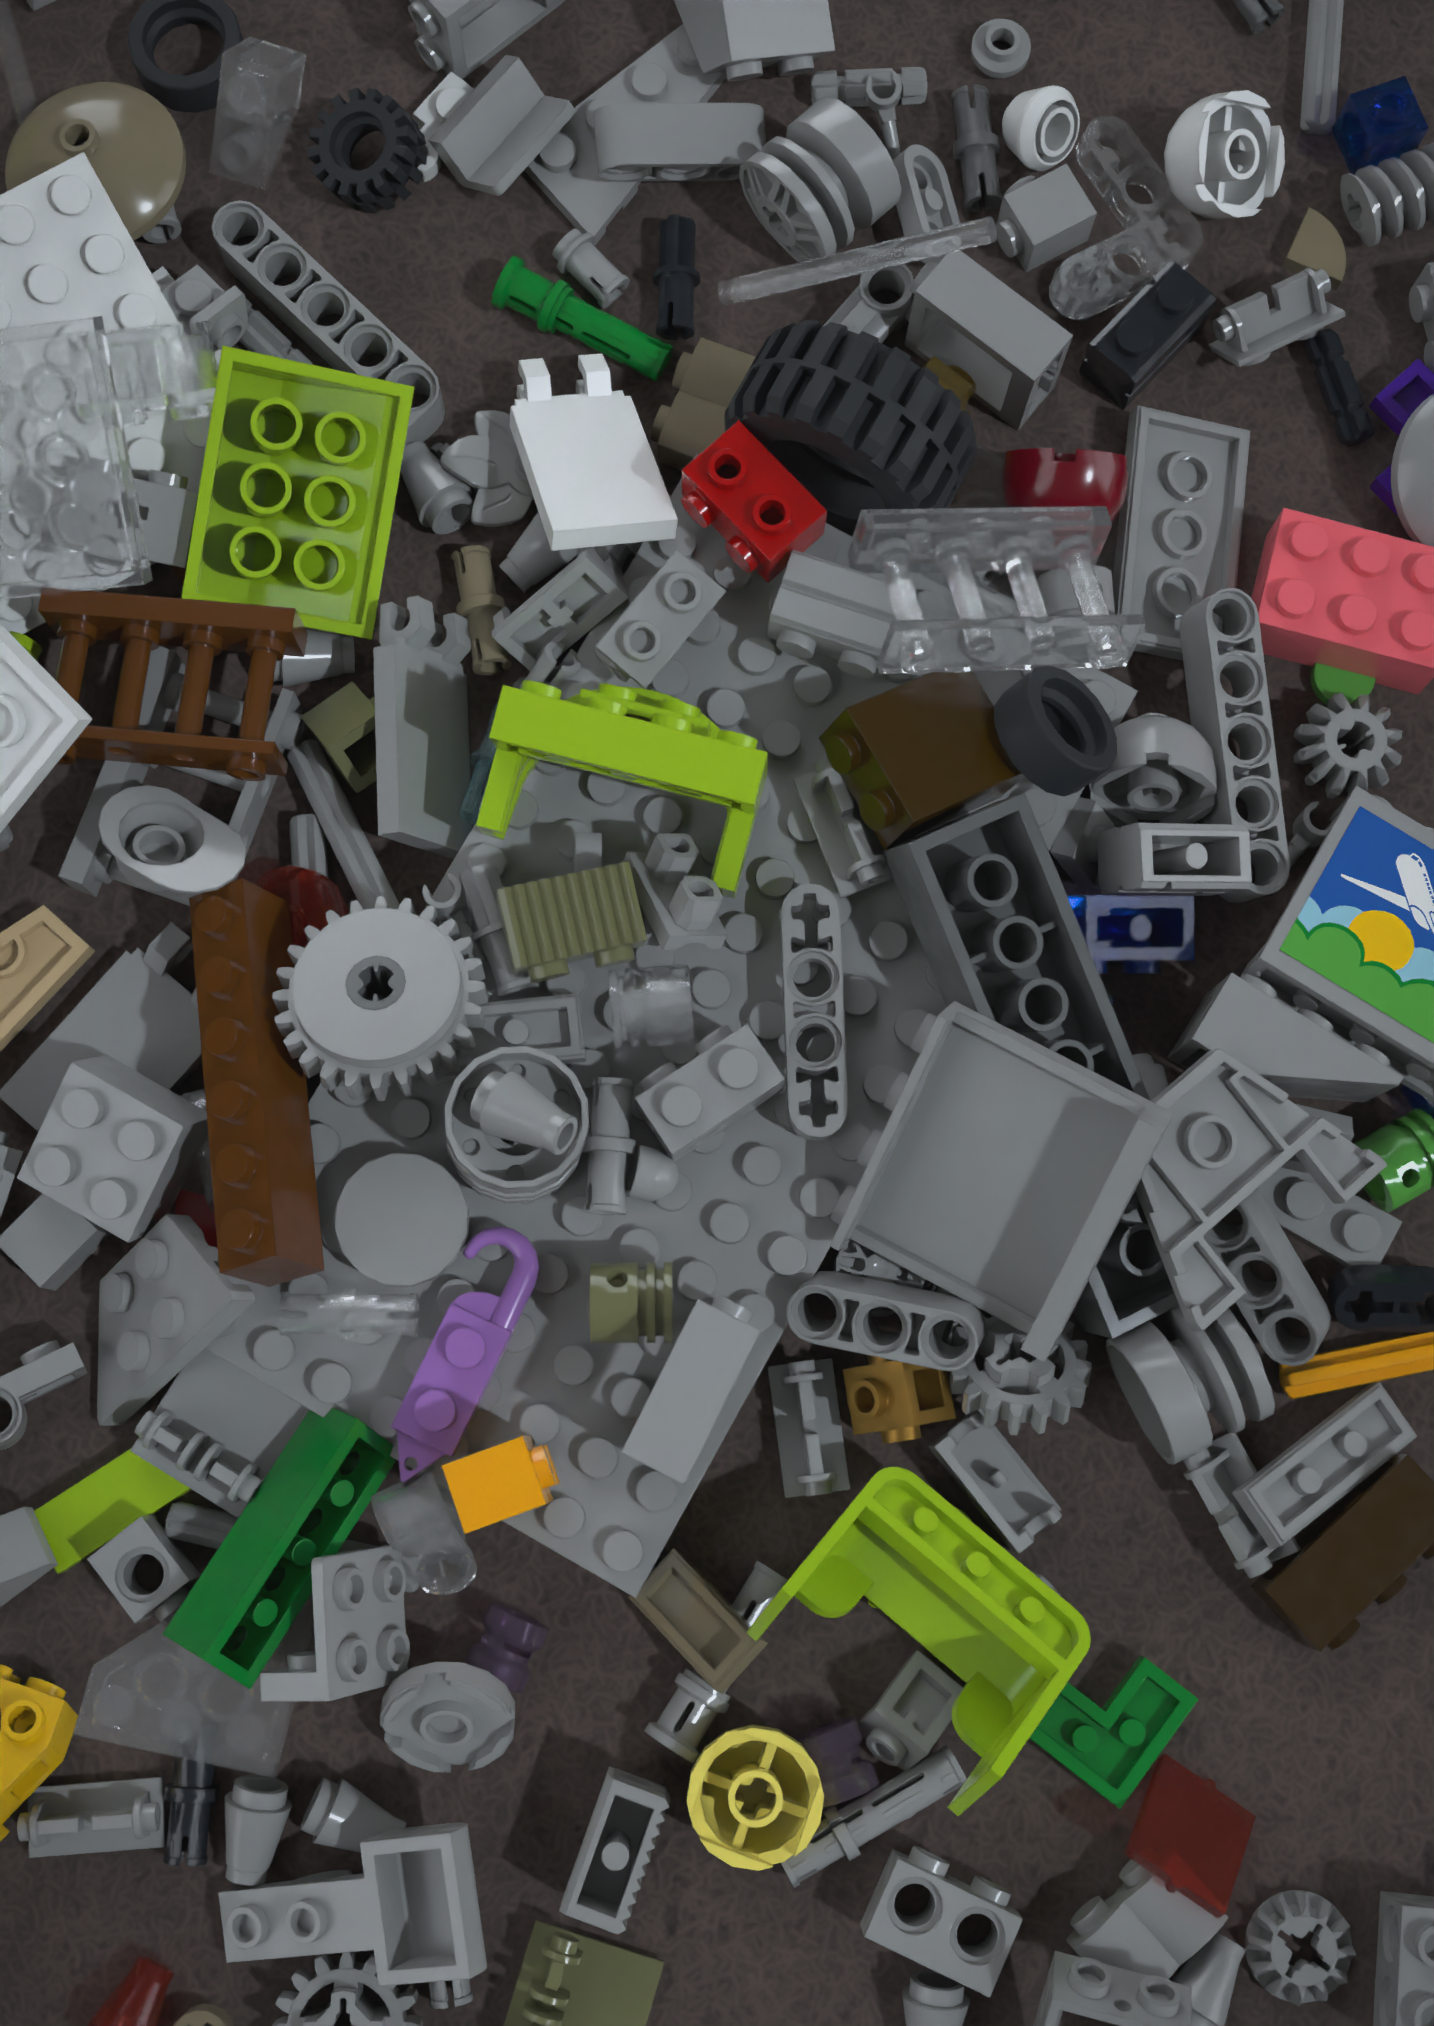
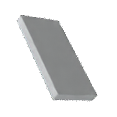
(1178, 521)

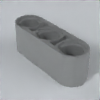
(676, 140)
(1265, 1301)
(856, 1331)

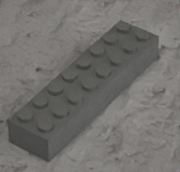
(1015, 953)

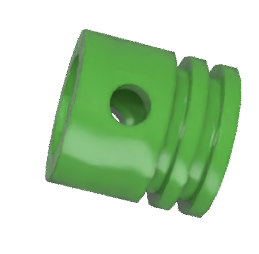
(1409, 1157)

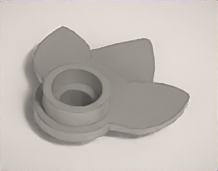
(494, 467)

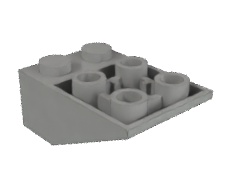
(1282, 1044)

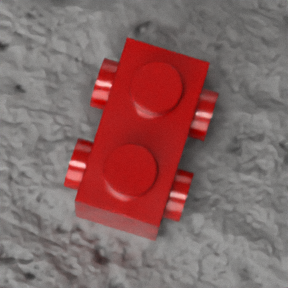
(751, 502)

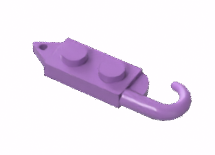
(463, 1357)

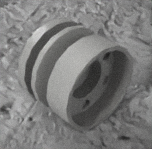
(821, 181)
(518, 1170)
(1184, 1379)

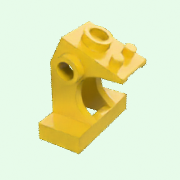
(32, 1737)

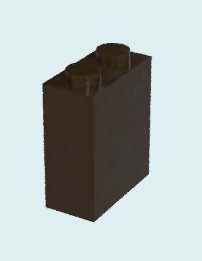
(920, 754)

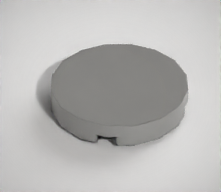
(402, 1220)
(447, 1716)

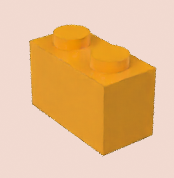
(501, 1482)

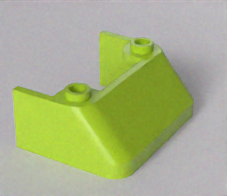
(959, 1601)

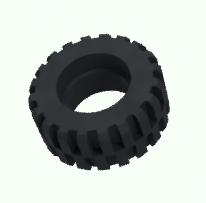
(855, 421)

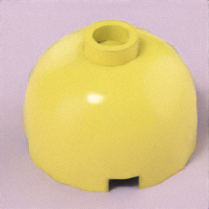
(755, 1797)

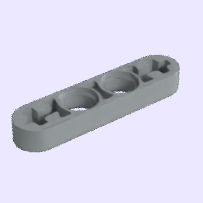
(819, 1011)

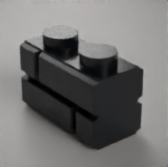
(1147, 334)

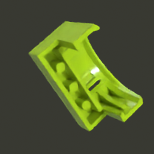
(631, 738)

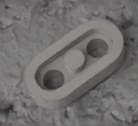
(925, 195)

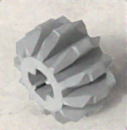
(1367, 733)

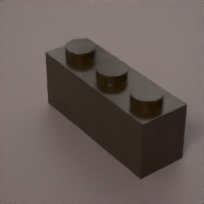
(1354, 1555)

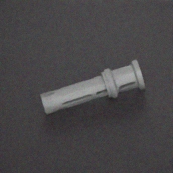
(694, 1689)

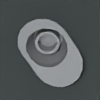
(169, 842)

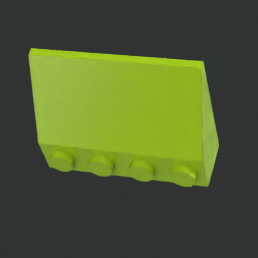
(298, 490)

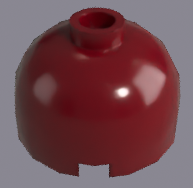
(1065, 479)

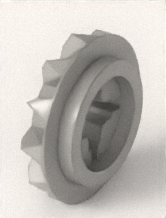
(1268, 1956)

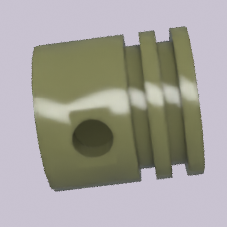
(630, 1302)

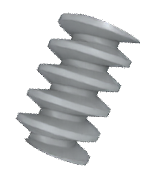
(1390, 195)

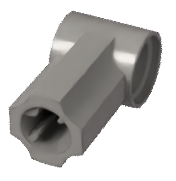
(865, 314)

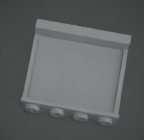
(1000, 1172)

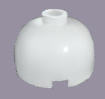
(1225, 155)

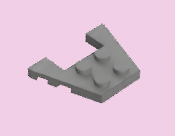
(1218, 1149)

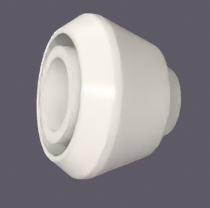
(1041, 126)

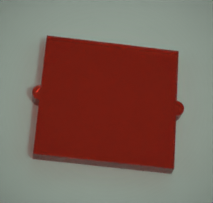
(1190, 1836)

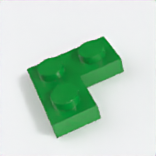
(1122, 1739)

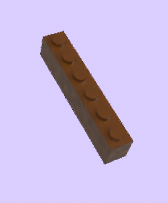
(253, 1090)

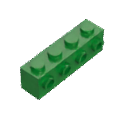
(265, 1561)

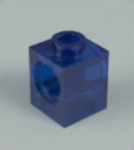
(1379, 124)

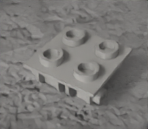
(218, 1431)

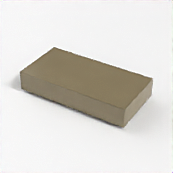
(698, 1621)

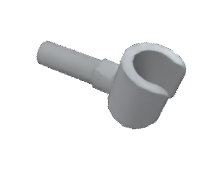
(886, 112)
(1305, 834)
(455, 909)

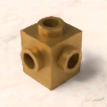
(886, 1399)

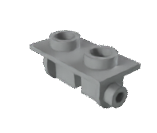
(1251, 331)
(659, 620)
(844, 838)
(808, 1428)
(1216, 1475)
(94, 1817)

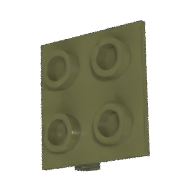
(582, 1982)

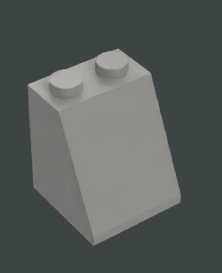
(757, 35)

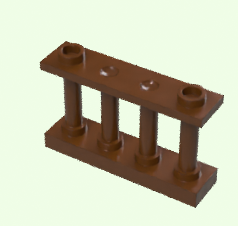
(203, 631)

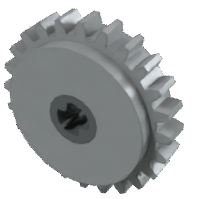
(335, 1009)

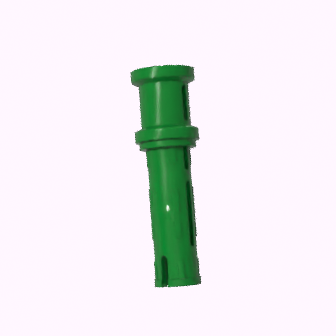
(558, 309)

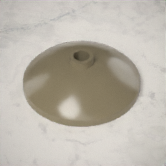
(128, 144)

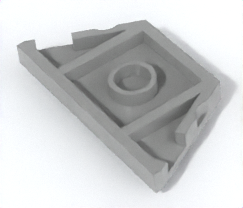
(159, 1314)

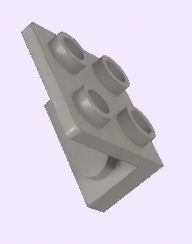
(356, 1630)

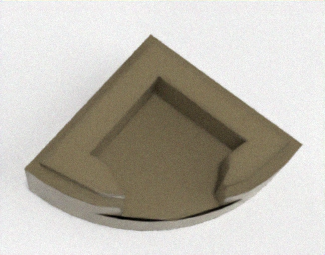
(1317, 247)

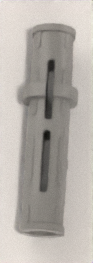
(875, 1813)

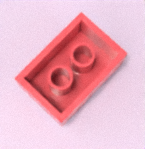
(1347, 600)

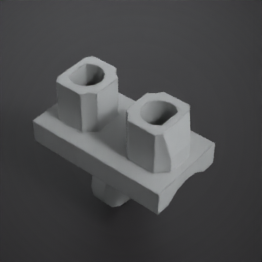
(673, 899)

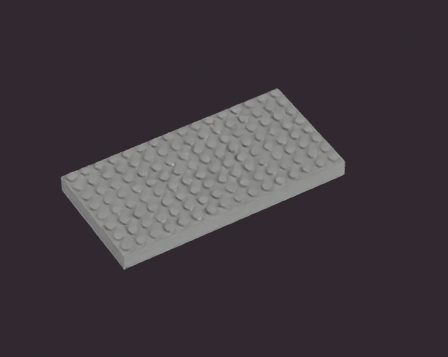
(747, 1201)

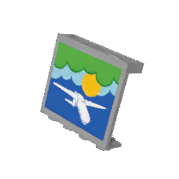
(1363, 937)

